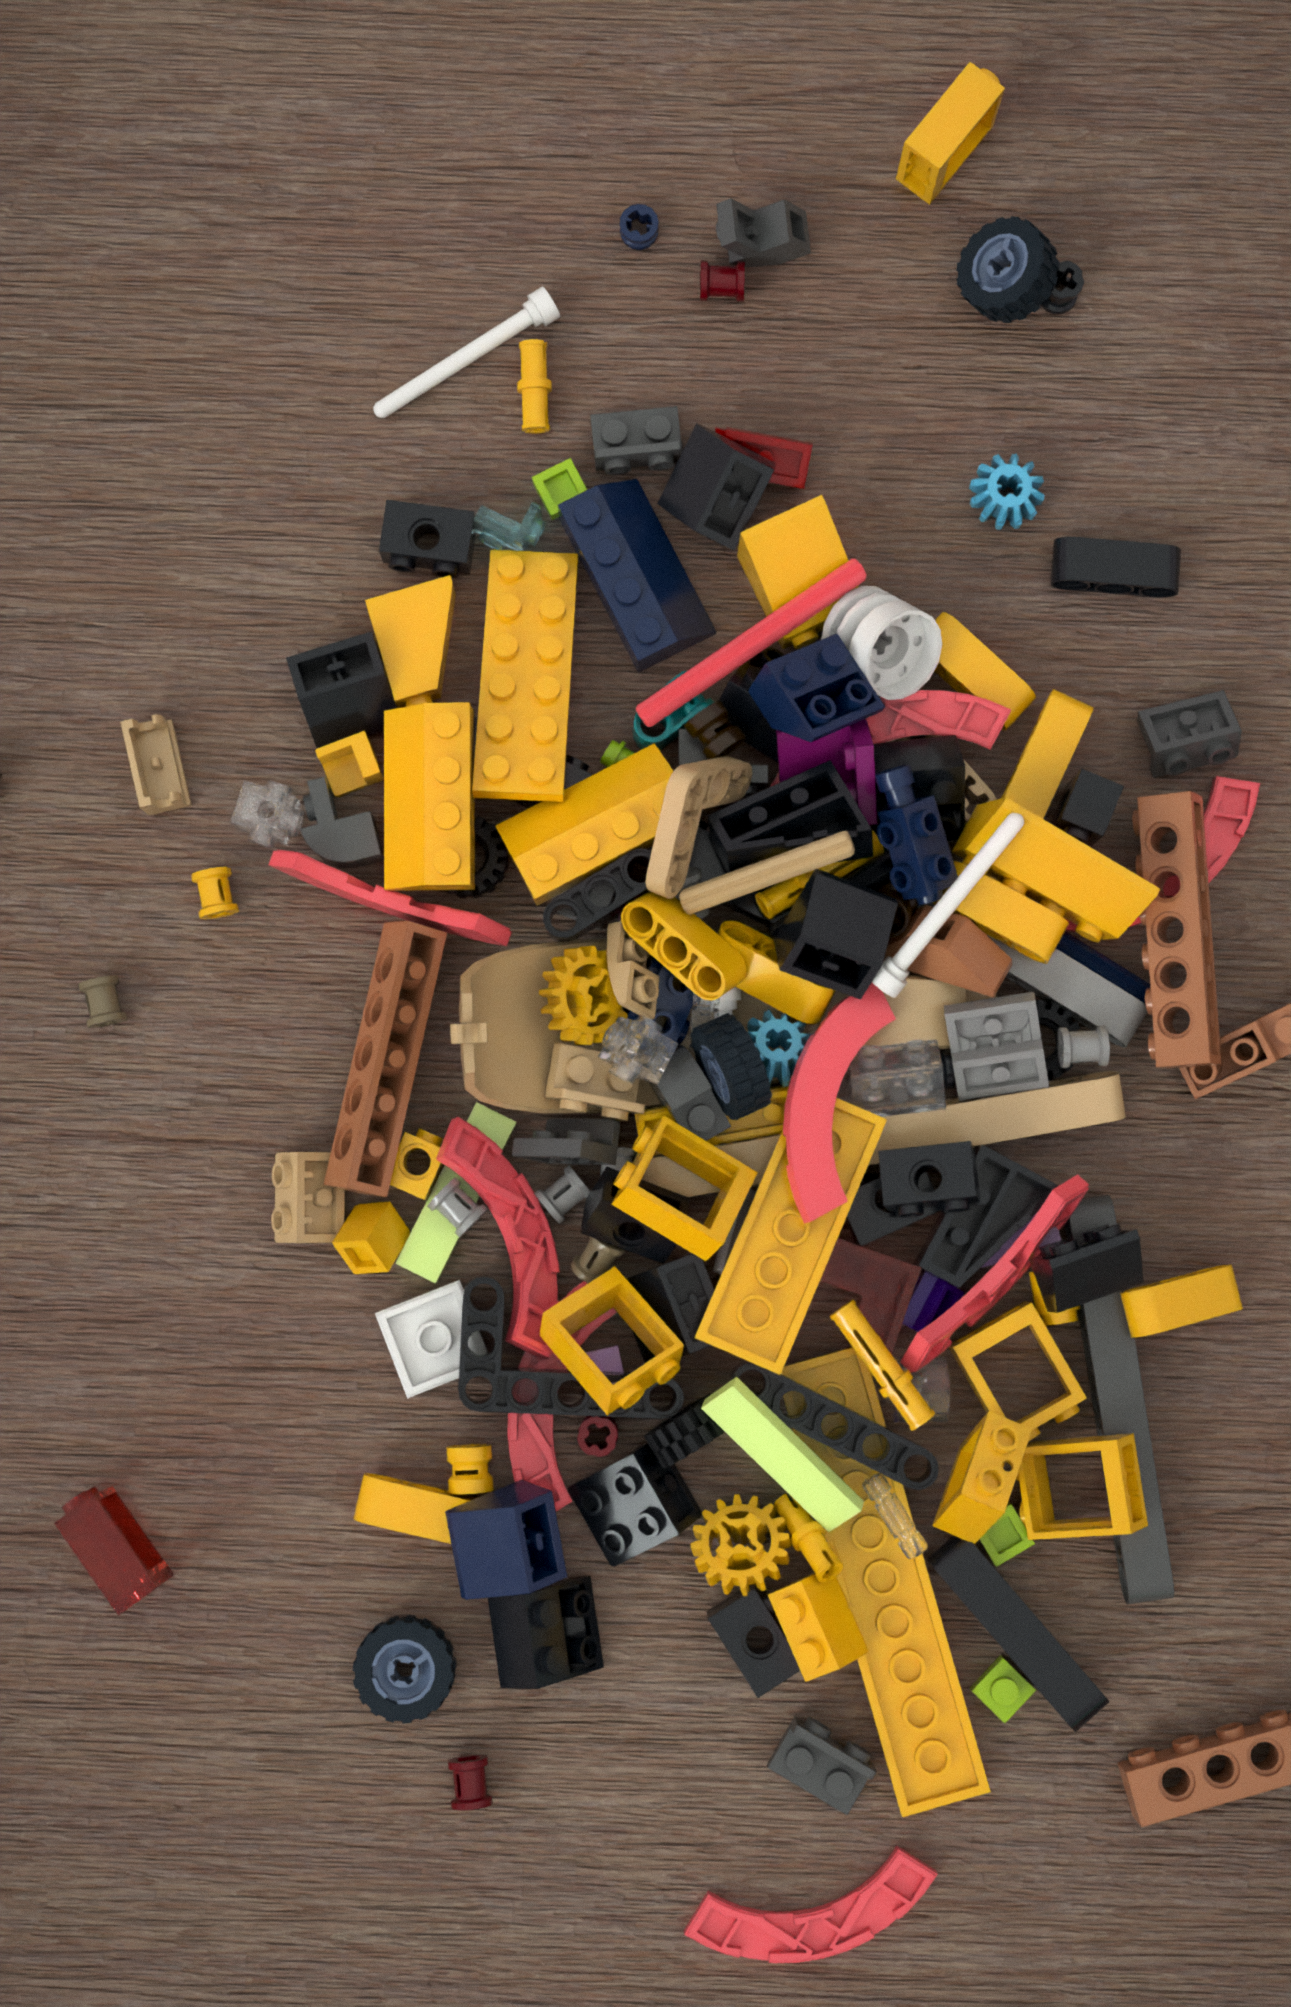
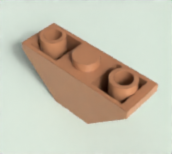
(956, 954)

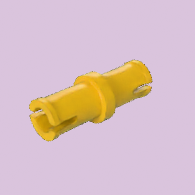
(534, 386)
(808, 1538)

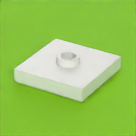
(426, 1338)

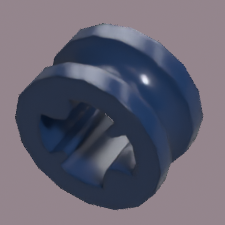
(643, 214)

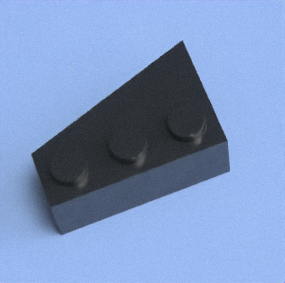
(788, 817)
(969, 1238)

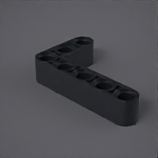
(547, 1380)

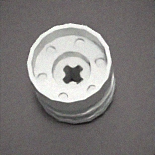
(887, 639)

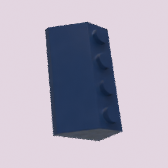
(635, 571)

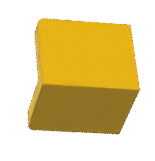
(350, 764)
(371, 1238)

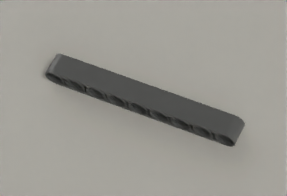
(1121, 1409)

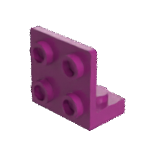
(850, 753)

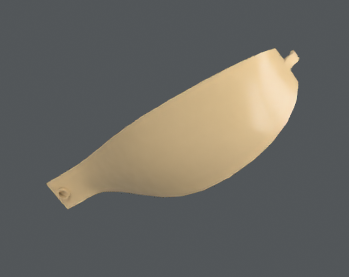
(511, 1047)

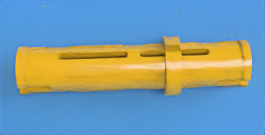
(785, 893)
(883, 1366)

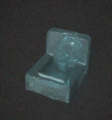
(501, 531)

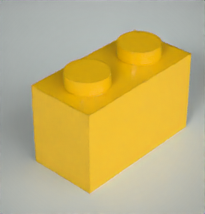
(818, 1625)

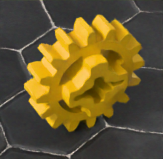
(580, 996)
(741, 1564)

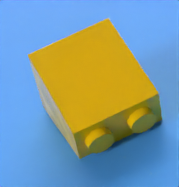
(790, 556)

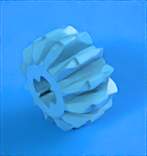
(1000, 477)
(777, 1033)

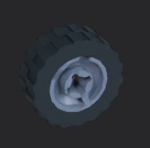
(1001, 290)
(731, 1066)
(405, 1641)

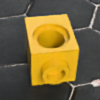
(417, 1184)

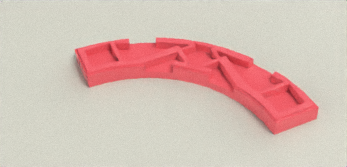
(937, 714)
(1225, 824)
(439, 917)
(813, 1099)
(521, 1224)
(999, 1279)
(532, 1434)
(817, 1930)

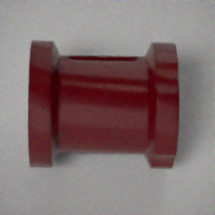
(722, 280)
(595, 1448)
(469, 1782)

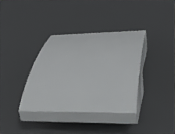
(996, 1046)

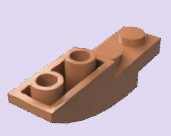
(1244, 1052)

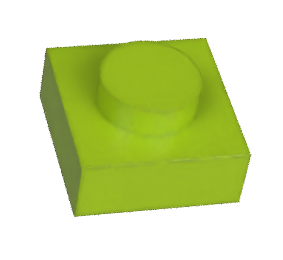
(558, 485)
(1006, 1537)
(1002, 1689)

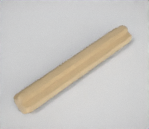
(767, 872)

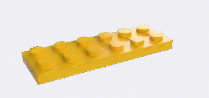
(526, 676)
(780, 1256)

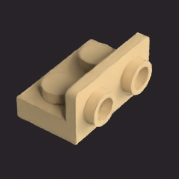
(584, 1080)
(303, 1205)

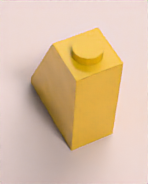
(414, 638)

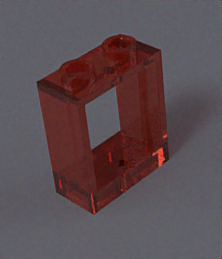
(112, 1547)

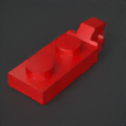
(790, 455)

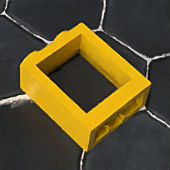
(950, 132)
(702, 1159)
(589, 1303)
(998, 1330)
(1121, 1480)
(978, 1483)

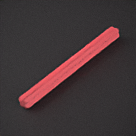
(751, 642)

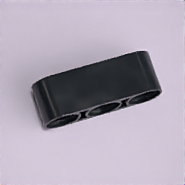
(1115, 567)
(578, 897)

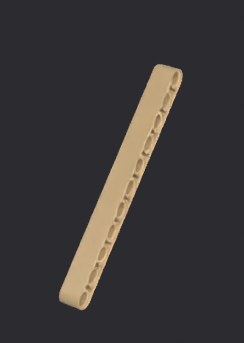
(984, 1120)

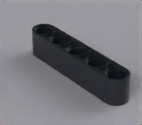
(856, 1429)
(1018, 1631)

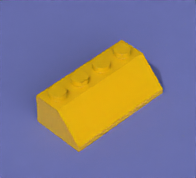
(429, 797)
(592, 827)
(1059, 872)

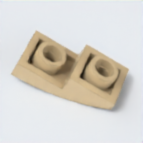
(630, 979)

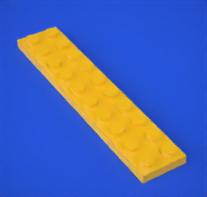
(909, 1660)

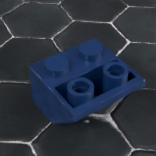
(814, 691)
(506, 1542)

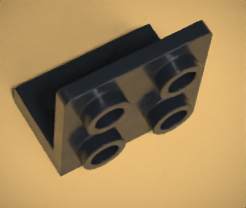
(634, 1504)

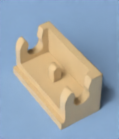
(156, 765)

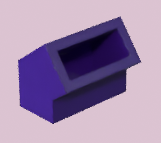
(929, 1301)

